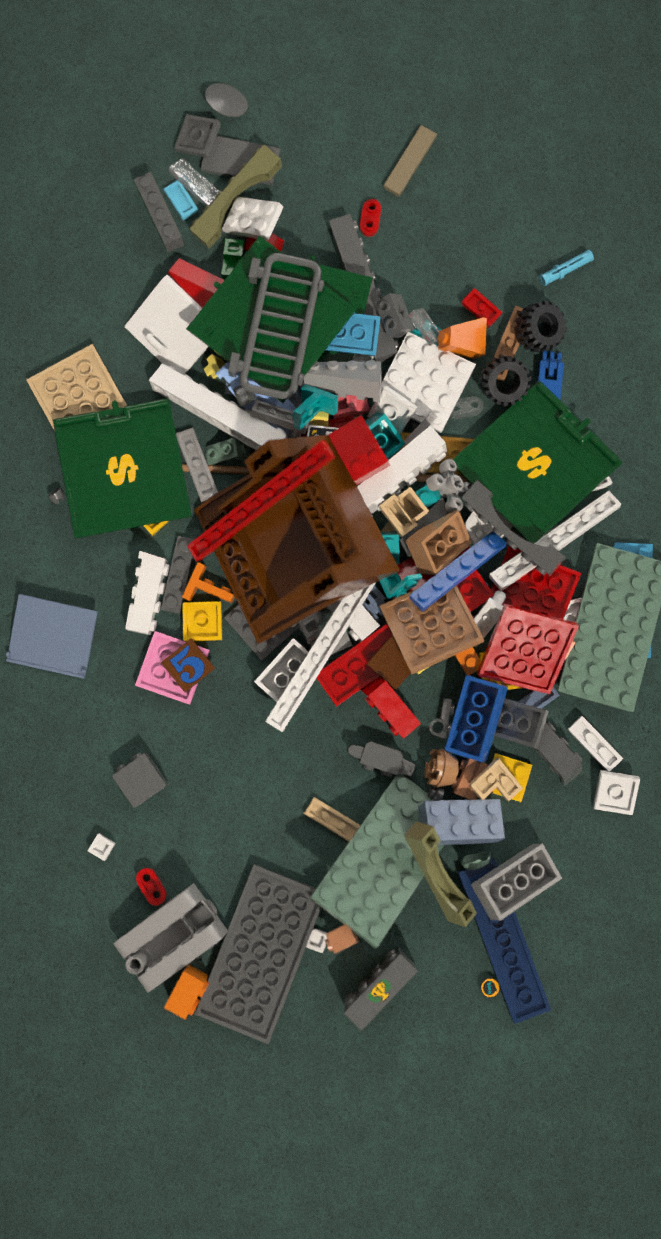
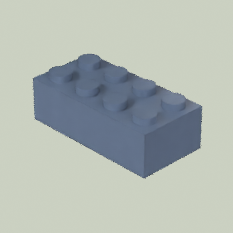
(464, 820)

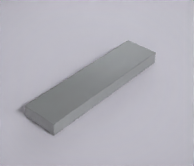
(196, 464)

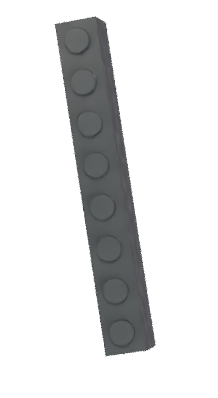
(354, 260)

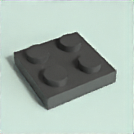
(197, 136)

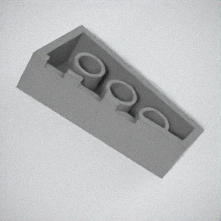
(347, 378)

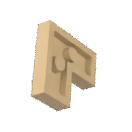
(495, 776)

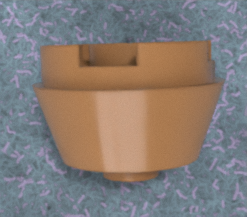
(441, 769)

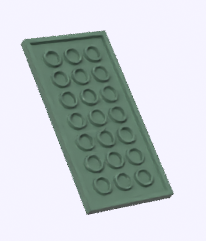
(614, 628)
(377, 866)

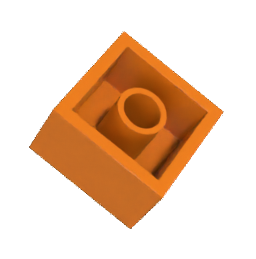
(185, 994)

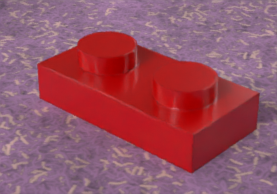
(481, 307)

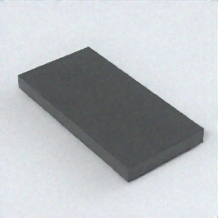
(229, 156)

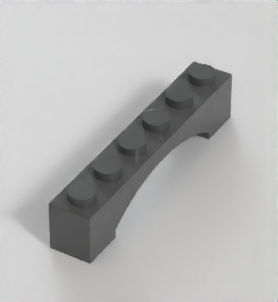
(546, 558)

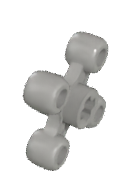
(449, 486)

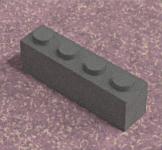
(159, 212)

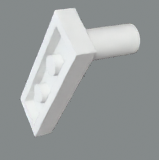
(489, 613)

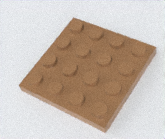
(434, 633)

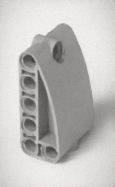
(171, 937)

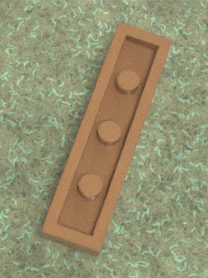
(509, 342)

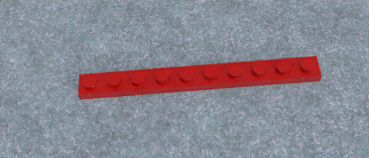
(262, 500)

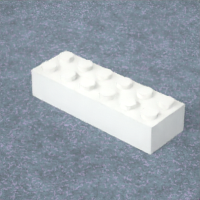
(403, 468)

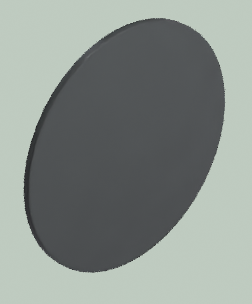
(226, 100)

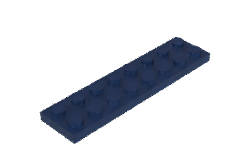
(508, 954)

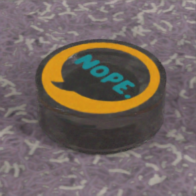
(490, 987)

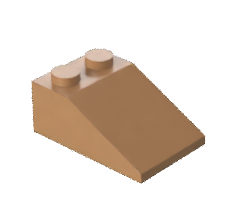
(438, 543)

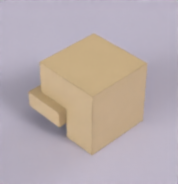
(403, 511)

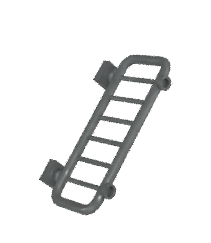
(263, 273)

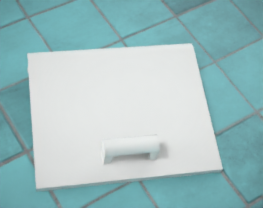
(163, 323)

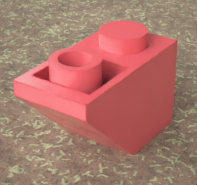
(350, 406)

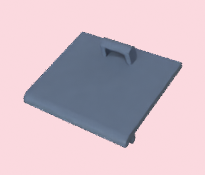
(52, 636)

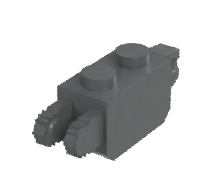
(382, 758)

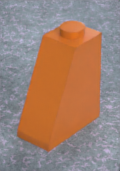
(464, 339)

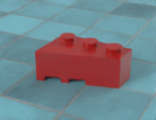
(390, 707)

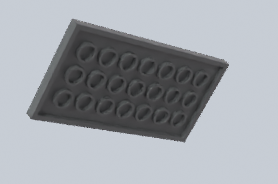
(260, 954)

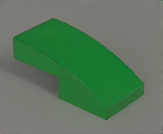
(232, 255)

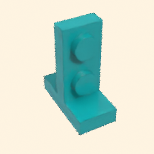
(313, 402)

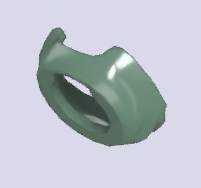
(476, 860)

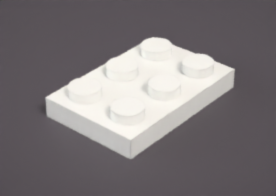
(252, 218)

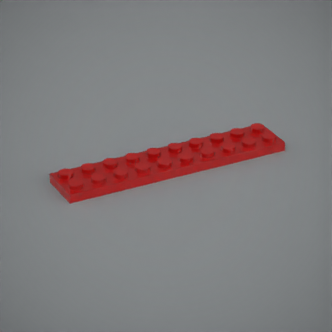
(351, 672)

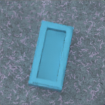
(181, 200)

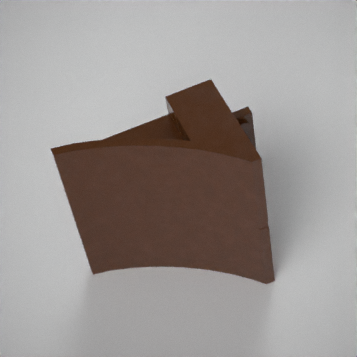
(302, 549)

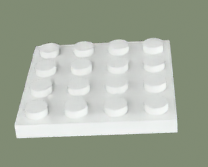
(428, 379)

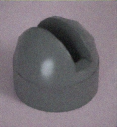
(55, 495)

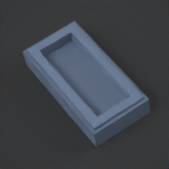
(539, 699)

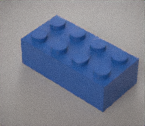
(476, 718)

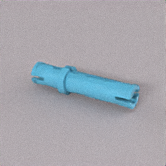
(560, 270)

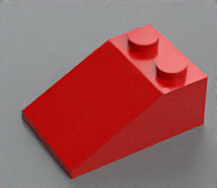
(359, 450)

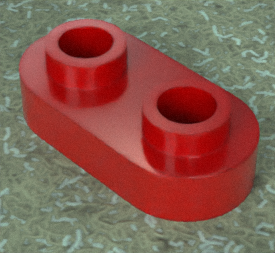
(370, 217)
(151, 886)

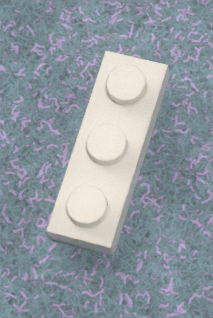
(595, 743)

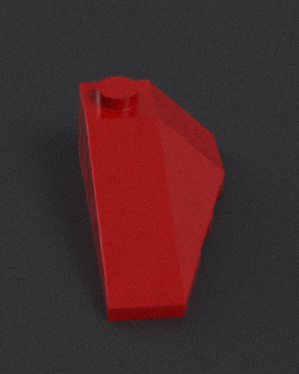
(194, 281)

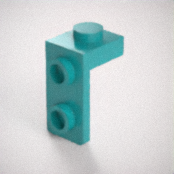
(395, 587)

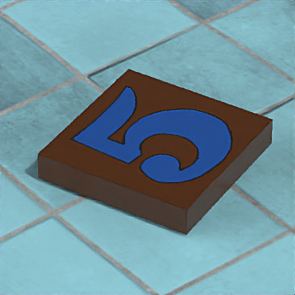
(188, 665)

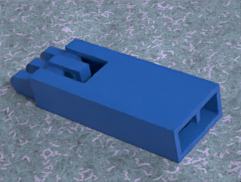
(555, 367)

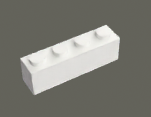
(147, 593)

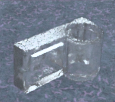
(446, 710)

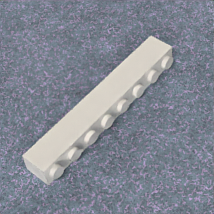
(213, 407)

